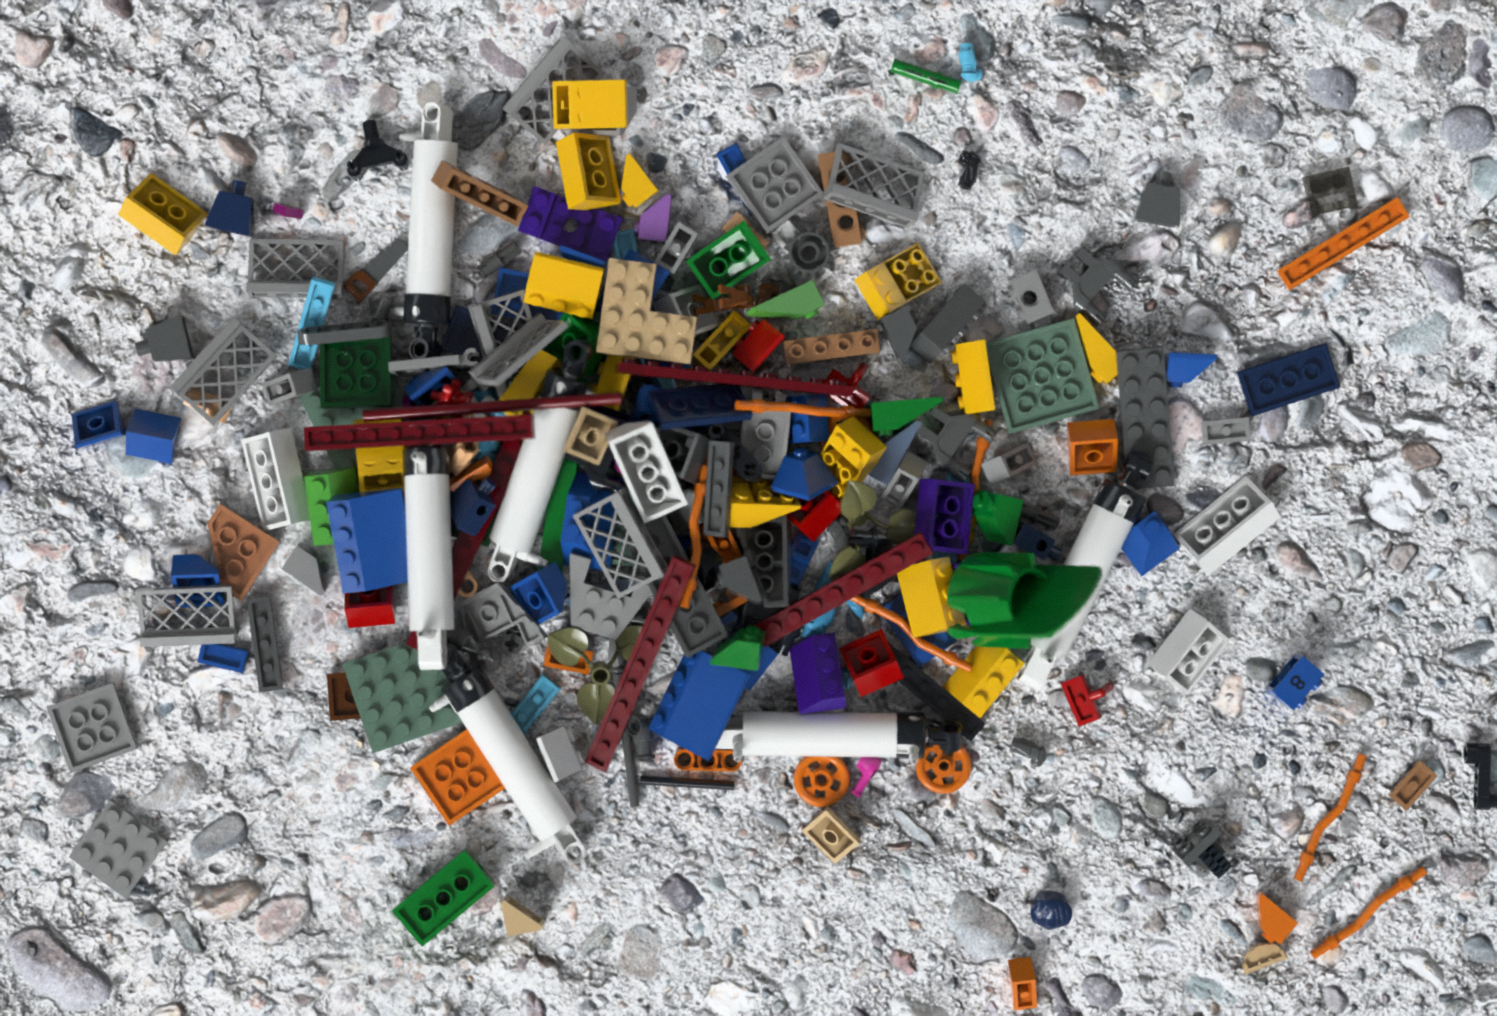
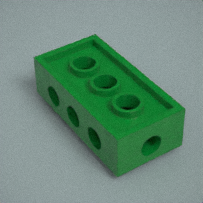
(444, 913)

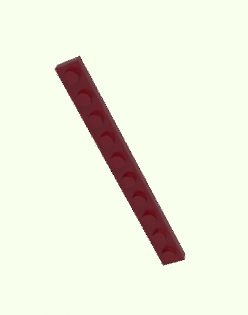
(723, 376)
(419, 432)
(466, 545)
(845, 587)
(640, 663)

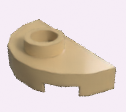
(1261, 956)

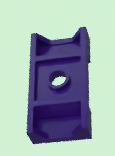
(546, 221)

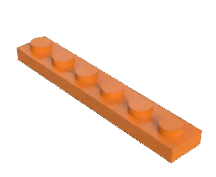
(1343, 243)

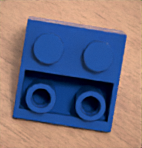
(806, 427)

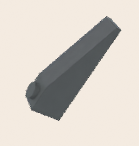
(769, 557)

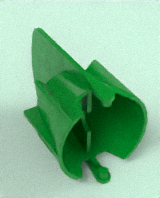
(1015, 599)

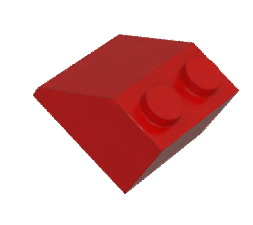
(758, 345)
(815, 514)
(370, 607)
(871, 662)

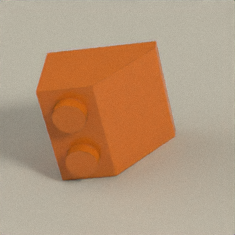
(1092, 447)

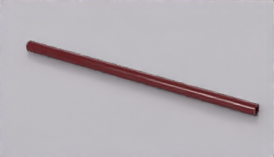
(492, 406)

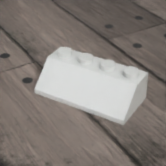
(646, 469)
(276, 478)
(1227, 525)

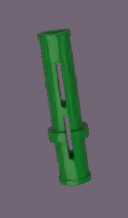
(899, 66)

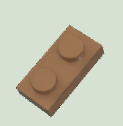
(1412, 785)

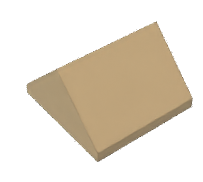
(588, 436)
(831, 835)
(519, 918)

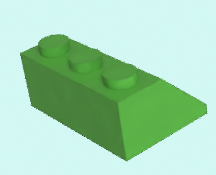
(320, 487)

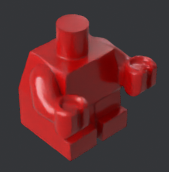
(452, 395)

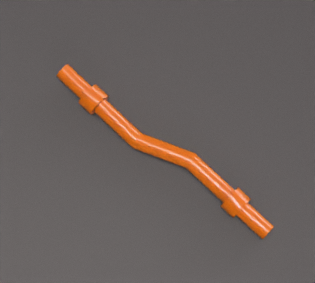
(844, 412)
(982, 445)
(700, 492)
(949, 657)
(1353, 777)
(1403, 884)

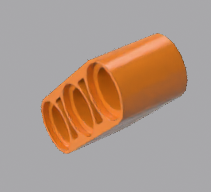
(697, 765)

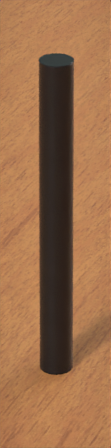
(687, 782)

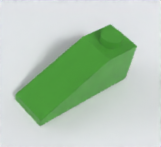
(792, 304)

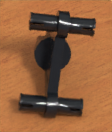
(375, 153)

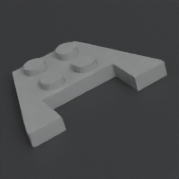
(598, 608)
(494, 612)

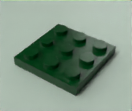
(356, 374)

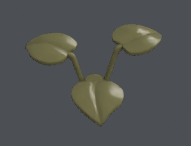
(855, 503)
(567, 648)

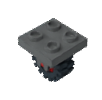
(1203, 848)

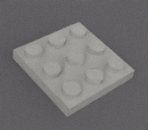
(774, 185)
(92, 727)
(118, 848)

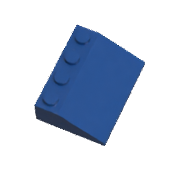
(369, 538)
(698, 704)

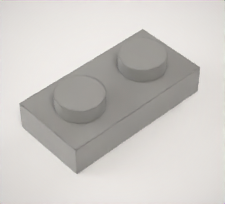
(1225, 431)

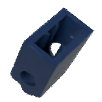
(232, 211)
(472, 505)
(1027, 538)

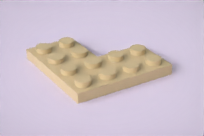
(631, 327)

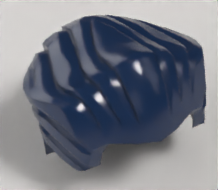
(1051, 910)

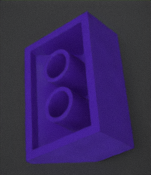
(945, 514)
(817, 674)

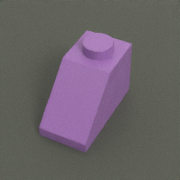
(655, 221)

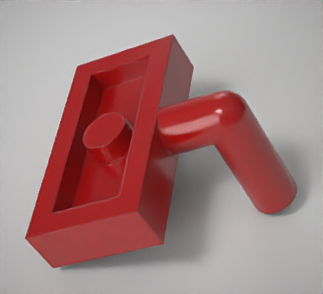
(859, 396)
(1083, 699)

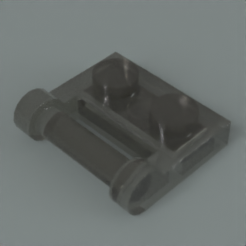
(1328, 184)

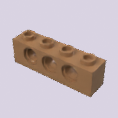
(479, 193)
(840, 236)
(831, 347)

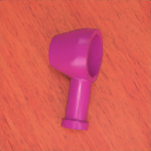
(868, 767)

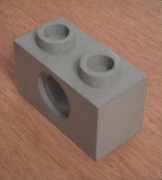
(676, 248)
(1030, 282)

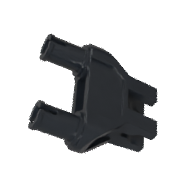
(598, 473)
(876, 544)
(750, 611)

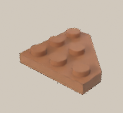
(239, 549)

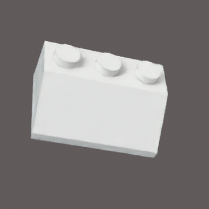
(1188, 651)

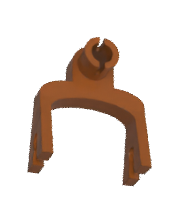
(738, 299)

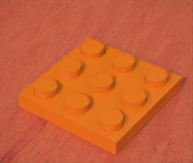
(457, 777)

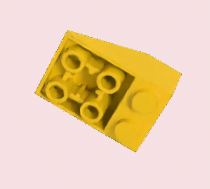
(590, 104)
(897, 281)
(851, 454)
(380, 466)
(757, 504)

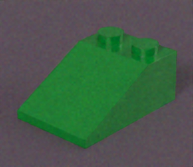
(727, 259)
(895, 414)

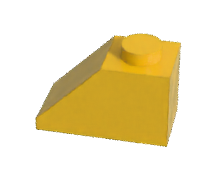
(636, 184)

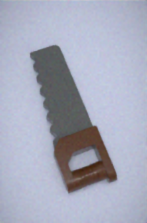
(376, 270)

